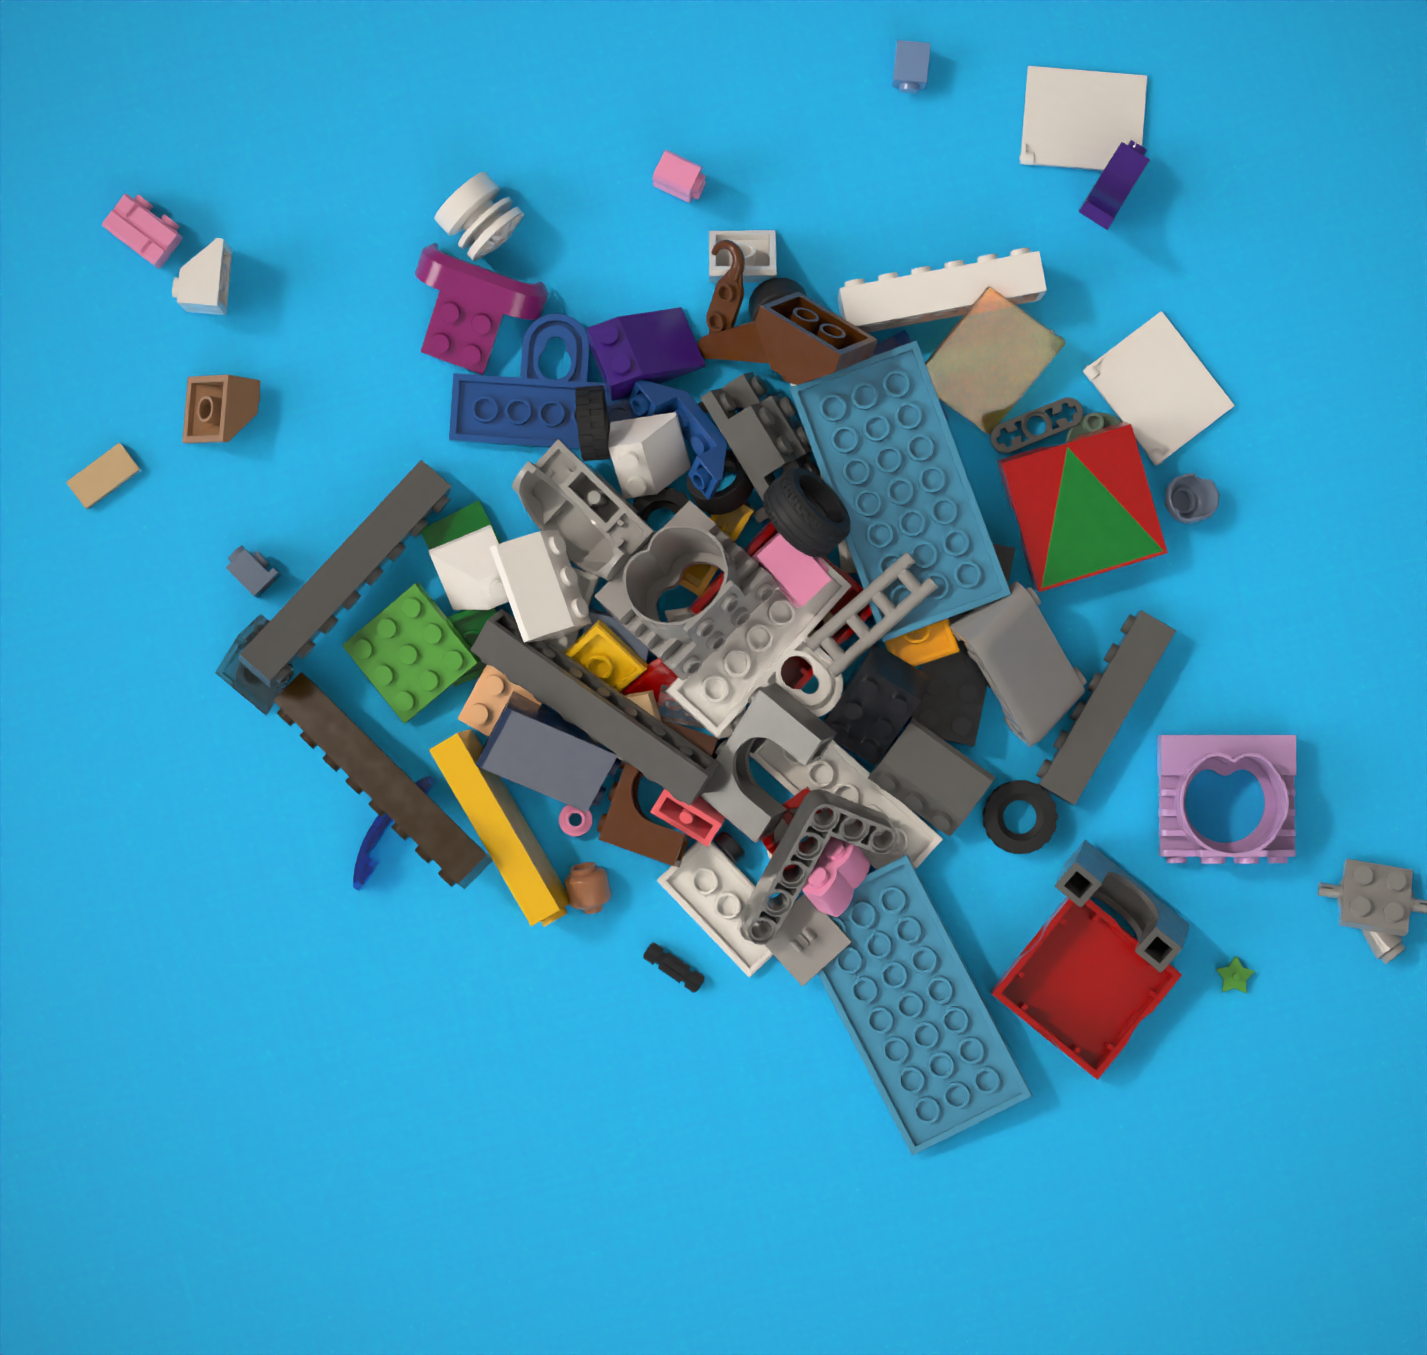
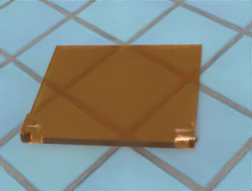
(991, 359)

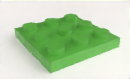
(411, 652)

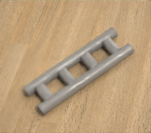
(874, 593)

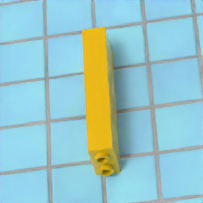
(502, 829)

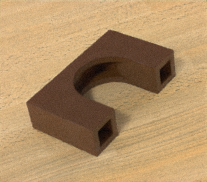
(627, 824)

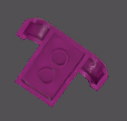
(472, 307)

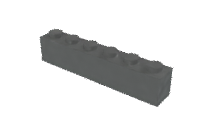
(1105, 707)

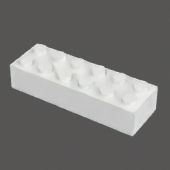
(941, 292)

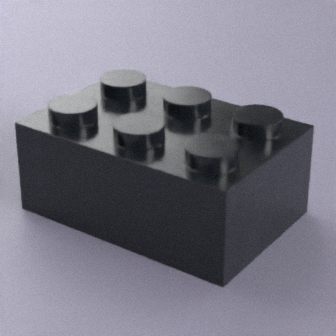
(876, 703)

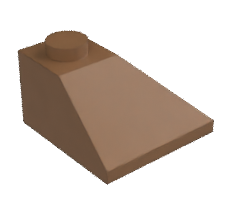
(218, 407)

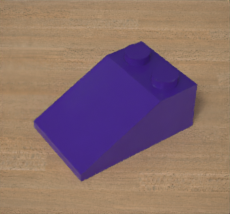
(643, 347)

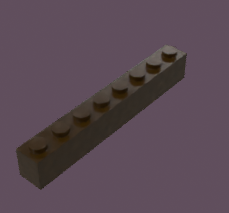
(382, 781)

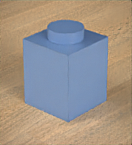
(911, 66)

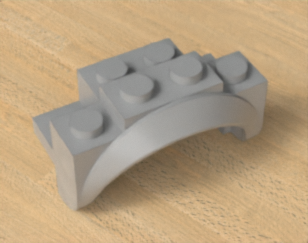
(586, 510)

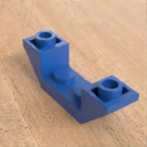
(706, 440)

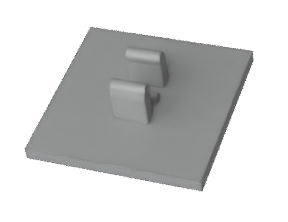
(807, 941)

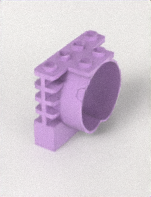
(1265, 756)

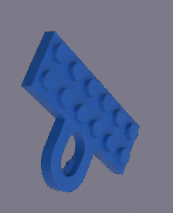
(531, 407)

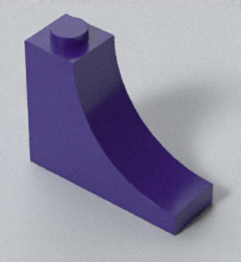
(1114, 184)

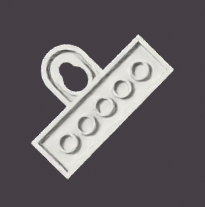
(755, 658)
(847, 778)

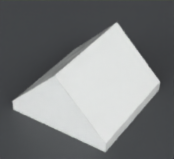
(758, 251)

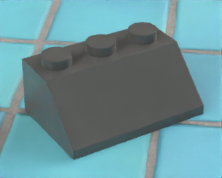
(931, 777)

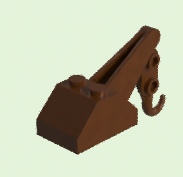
(789, 333)

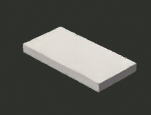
(714, 896)

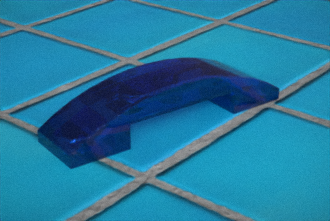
(366, 864)

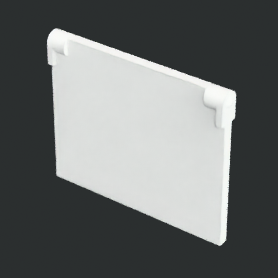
(1080, 116)
(1158, 388)

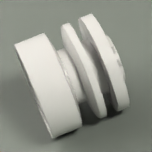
(484, 222)

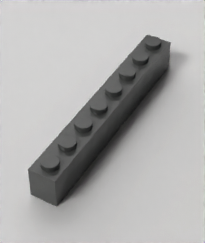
(345, 574)
(596, 708)

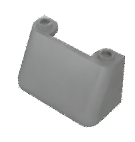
(1021, 662)

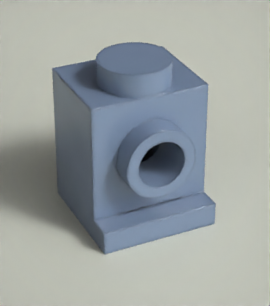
(252, 571)

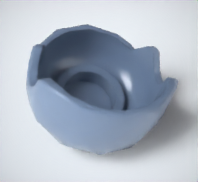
(1191, 498)

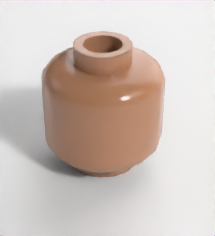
(588, 887)

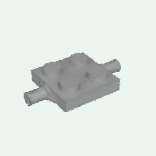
(1374, 897)

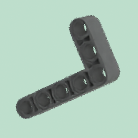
(806, 854)

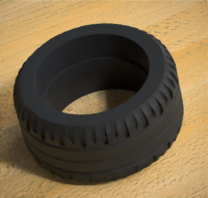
(806, 512)

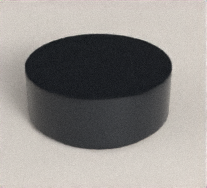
(729, 847)

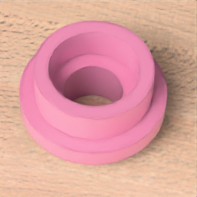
(574, 830)

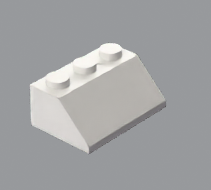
(541, 586)

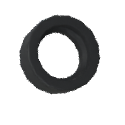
(729, 498)

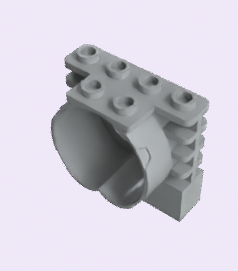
(659, 566)

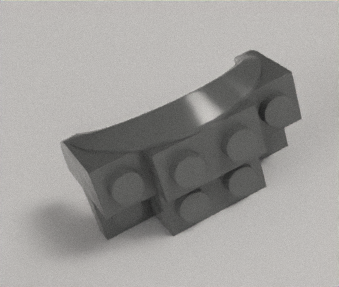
(763, 434)

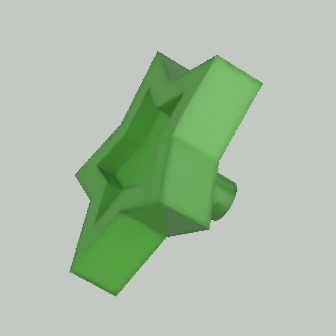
(1234, 976)

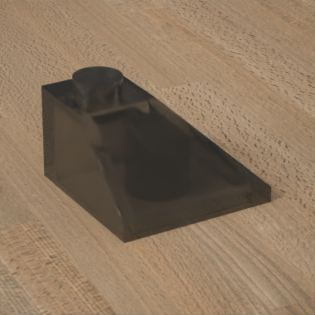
(242, 679)

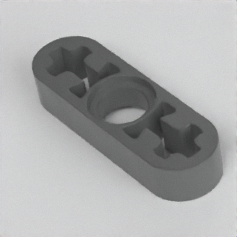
(1062, 424)

